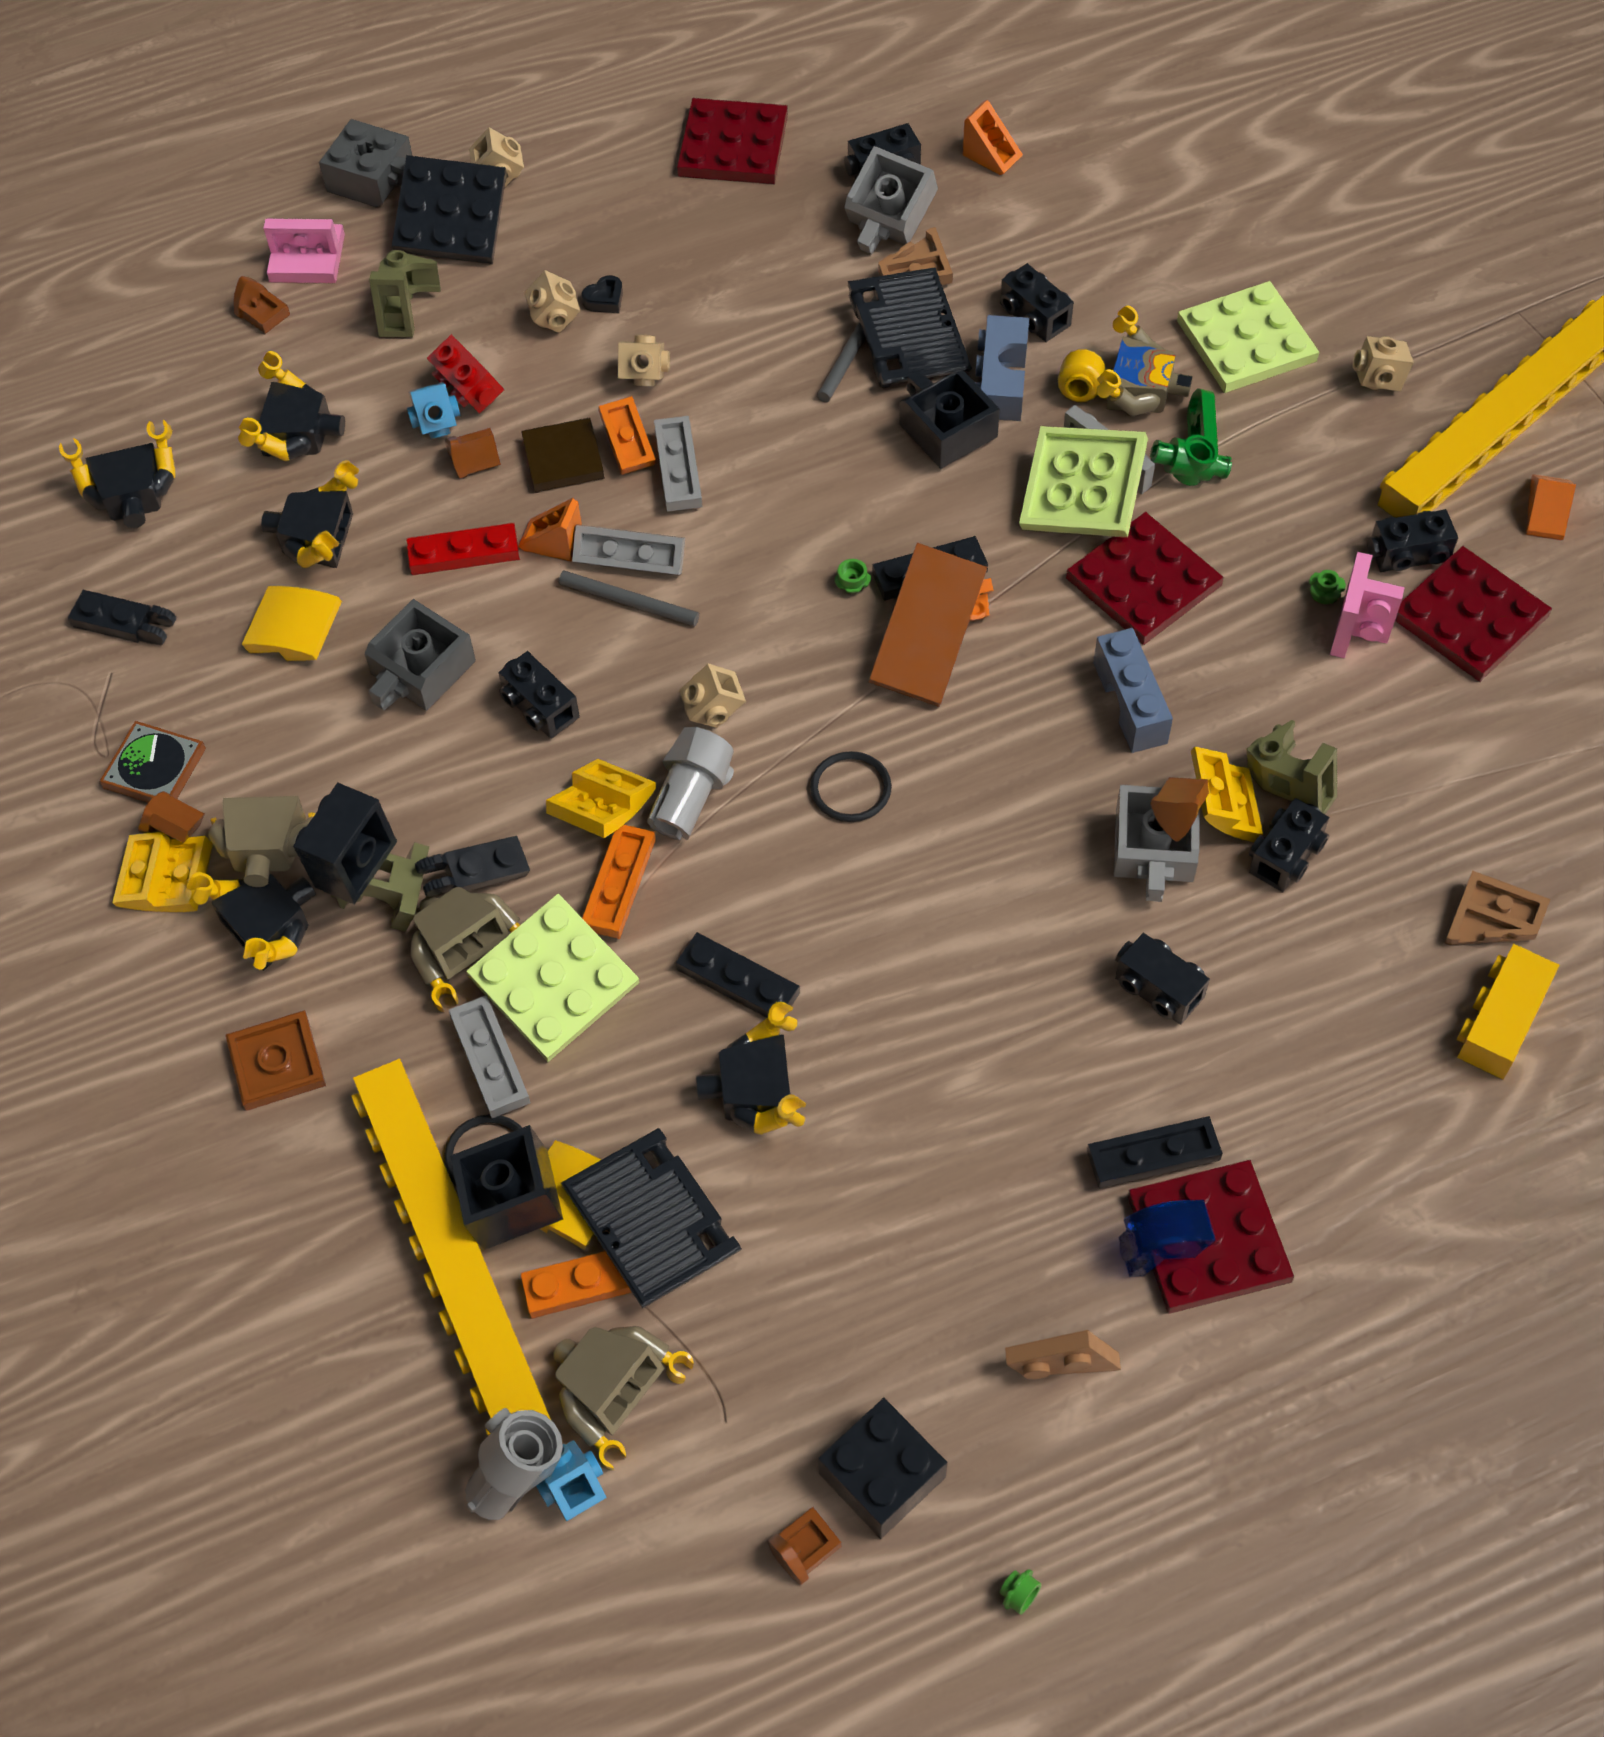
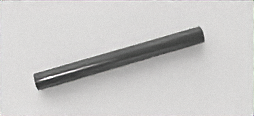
(842, 363)
(629, 598)

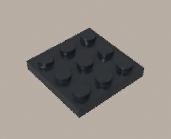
(449, 209)

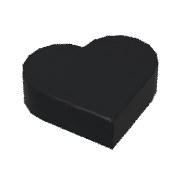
(603, 296)

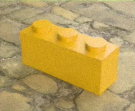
(1506, 1010)

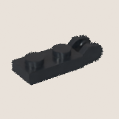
(120, 618)
(475, 866)

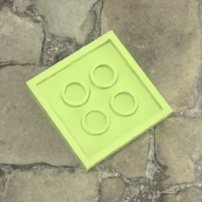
(1247, 336)
(1083, 481)
(553, 977)

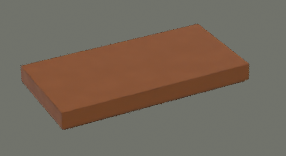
(928, 625)

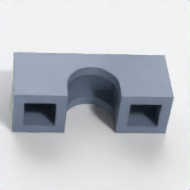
(1003, 347)
(1143, 709)

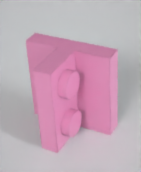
(303, 250)
(1367, 608)

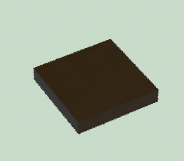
(562, 454)

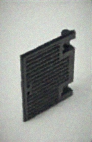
(908, 325)
(650, 1217)

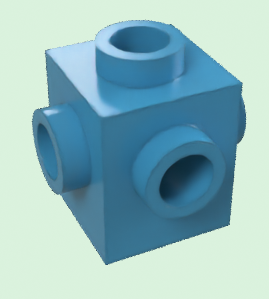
(431, 396)
(573, 1482)

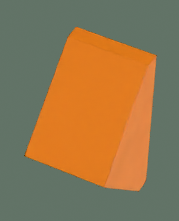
(988, 140)
(1549, 506)
(553, 531)

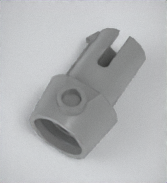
(695, 766)
(512, 1461)

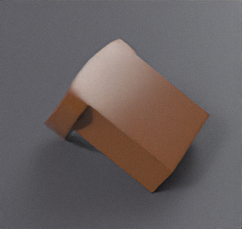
(258, 305)
(473, 452)
(1179, 805)
(170, 817)
(804, 1545)

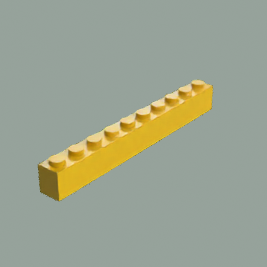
(1497, 417)
(452, 1253)

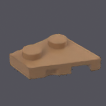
(918, 256)
(1496, 913)
(1063, 1355)

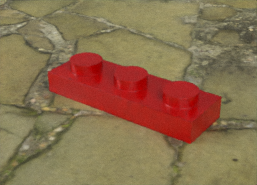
(463, 549)

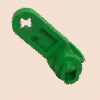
(1197, 456)

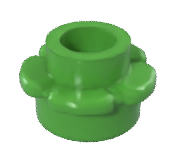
(852, 569)
(1326, 593)
(1020, 1591)

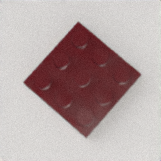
(733, 141)
(1144, 578)
(1471, 613)
(1246, 1247)

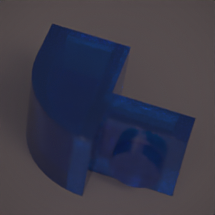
(1165, 1232)

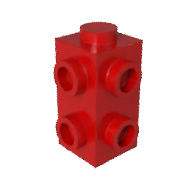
(465, 373)

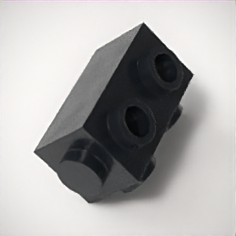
(896, 140)
(1032, 296)
(1412, 540)
(538, 694)
(1288, 845)
(1161, 977)

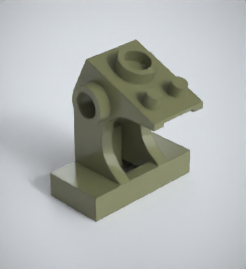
(393, 288)
(1307, 780)
(402, 887)

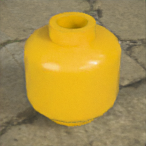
(1079, 375)

